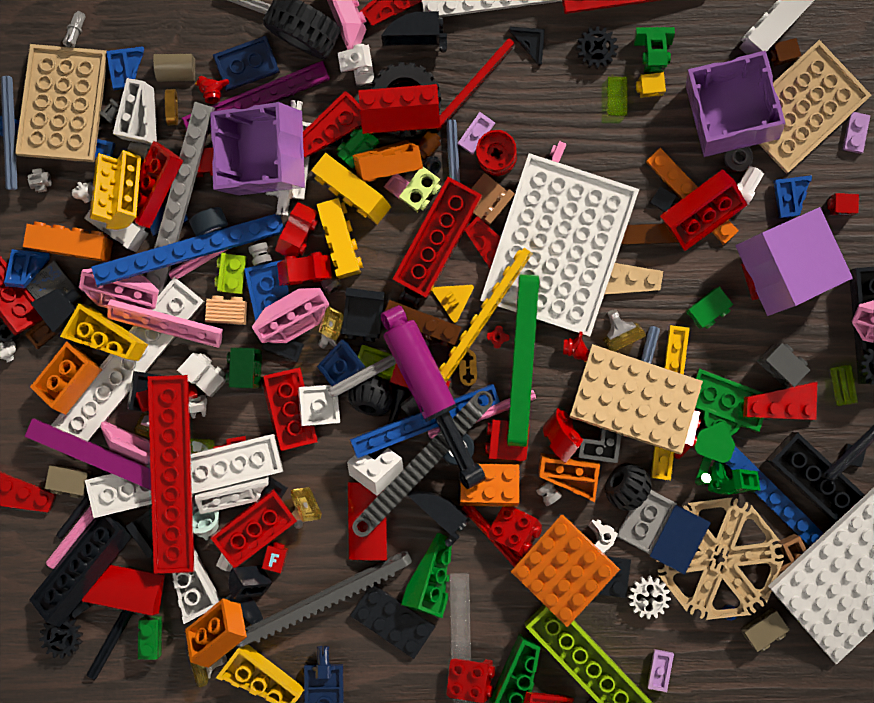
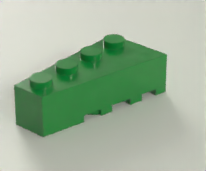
(517, 673)

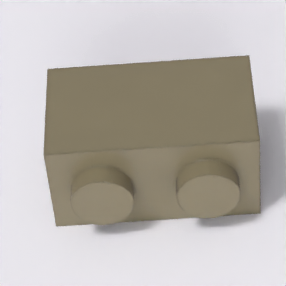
(67, 480)
(765, 630)

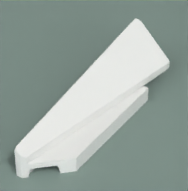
(229, 495)

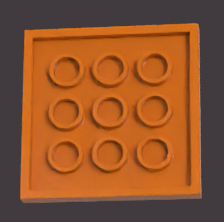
(565, 570)

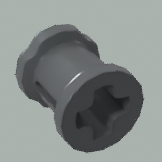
(110, 111)

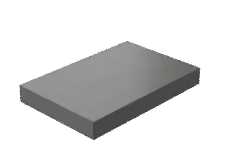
(646, 522)

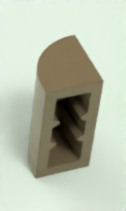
(174, 67)

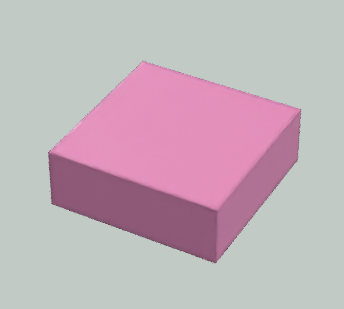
(396, 185)

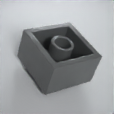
(784, 364)

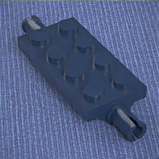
(324, 680)

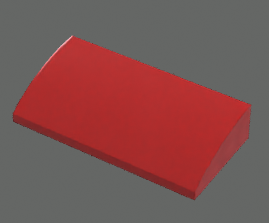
(155, 181)
(284, 410)
(253, 528)
(375, 543)
(127, 590)

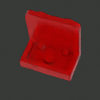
(498, 448)
(515, 530)
(470, 680)

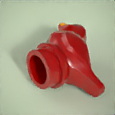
(211, 88)
(576, 348)

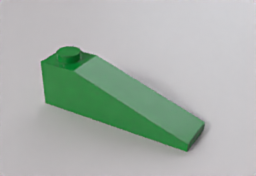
(428, 584)

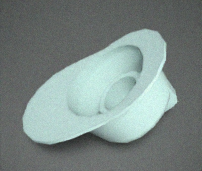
(205, 524)

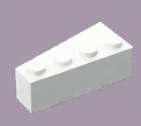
(195, 591)

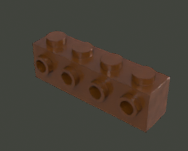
(431, 326)

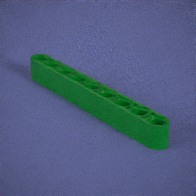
(523, 360)

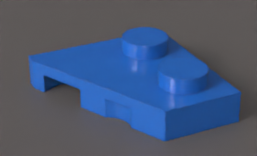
(124, 65)
(790, 195)
(24, 267)

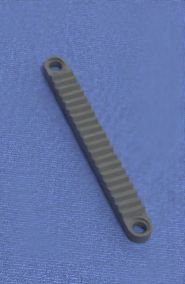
(419, 466)
(325, 598)

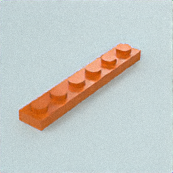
(683, 186)

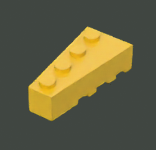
(351, 188)
(339, 238)
(97, 331)
(260, 677)

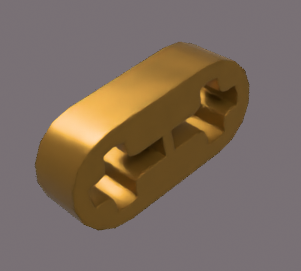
(171, 107)
(473, 369)

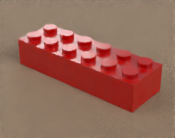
(437, 237)

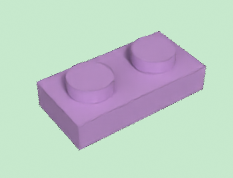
(475, 131)
(856, 132)
(660, 670)

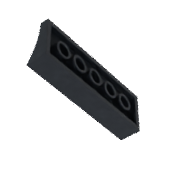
(79, 569)

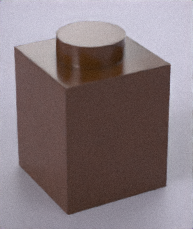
(784, 52)

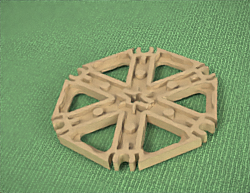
(731, 572)

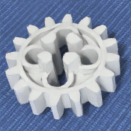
(640, 605)

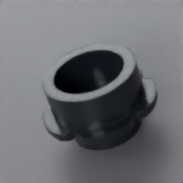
(432, 164)

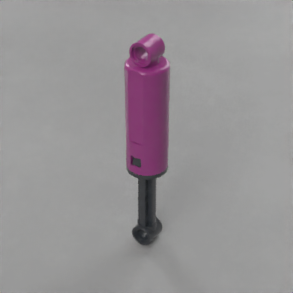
(428, 387)

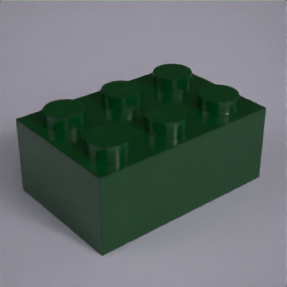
(244, 368)

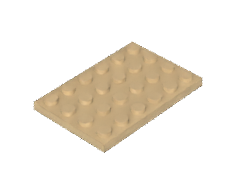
(814, 100)
(61, 103)
(636, 399)

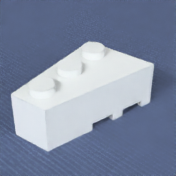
(136, 113)
(130, 237)

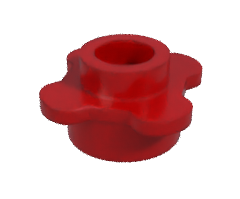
(497, 342)

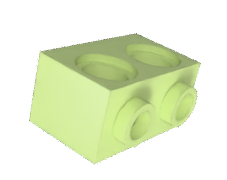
(415, 187)

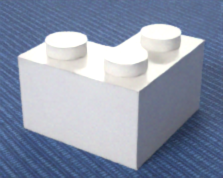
(203, 373)
(376, 473)

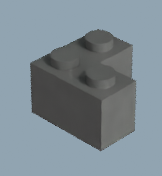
(603, 449)

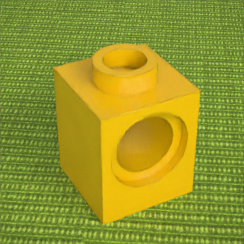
(651, 85)

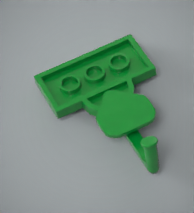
(721, 403)

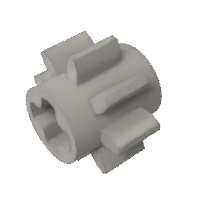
(39, 180)

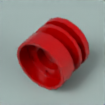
(498, 142)

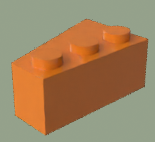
(387, 161)
(575, 475)

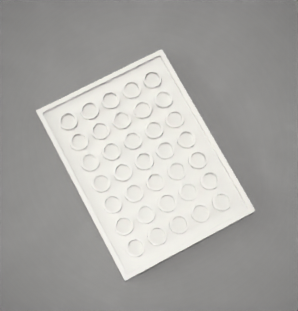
(575, 233)
(834, 583)

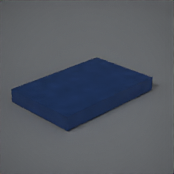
(246, 63)
(680, 539)

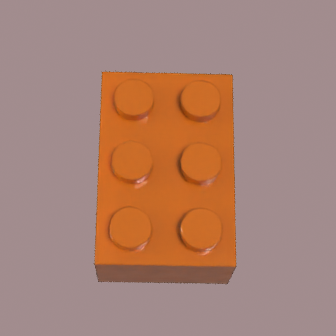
(65, 378)
(498, 489)
(215, 633)

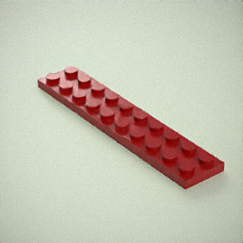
(171, 474)

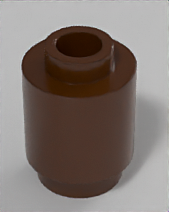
(428, 144)

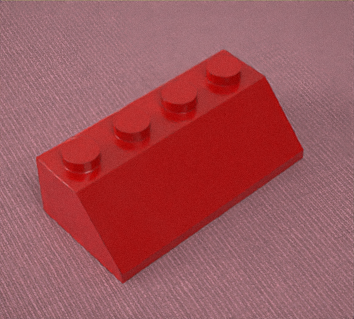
(399, 109)
(704, 210)

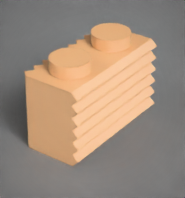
(226, 311)

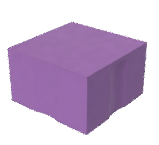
(734, 104)
(257, 149)
(794, 261)

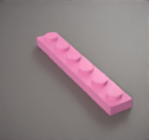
(164, 323)

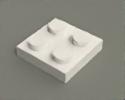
(317, 406)

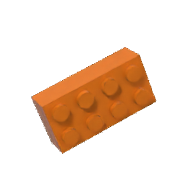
(68, 243)

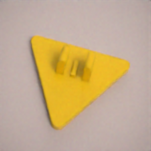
(453, 299)

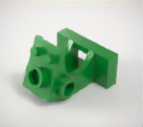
(655, 59)
(741, 482)

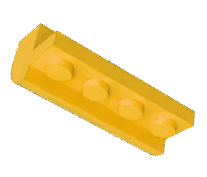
(115, 190)

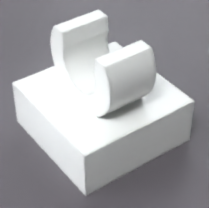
(198, 405)

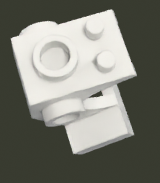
(359, 61)
(604, 534)

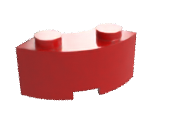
(297, 230)
(297, 270)
(562, 435)

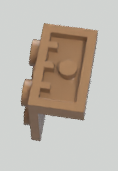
(494, 199)

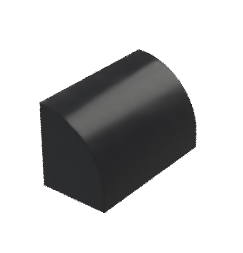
(248, 582)

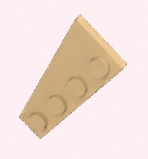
(633, 279)

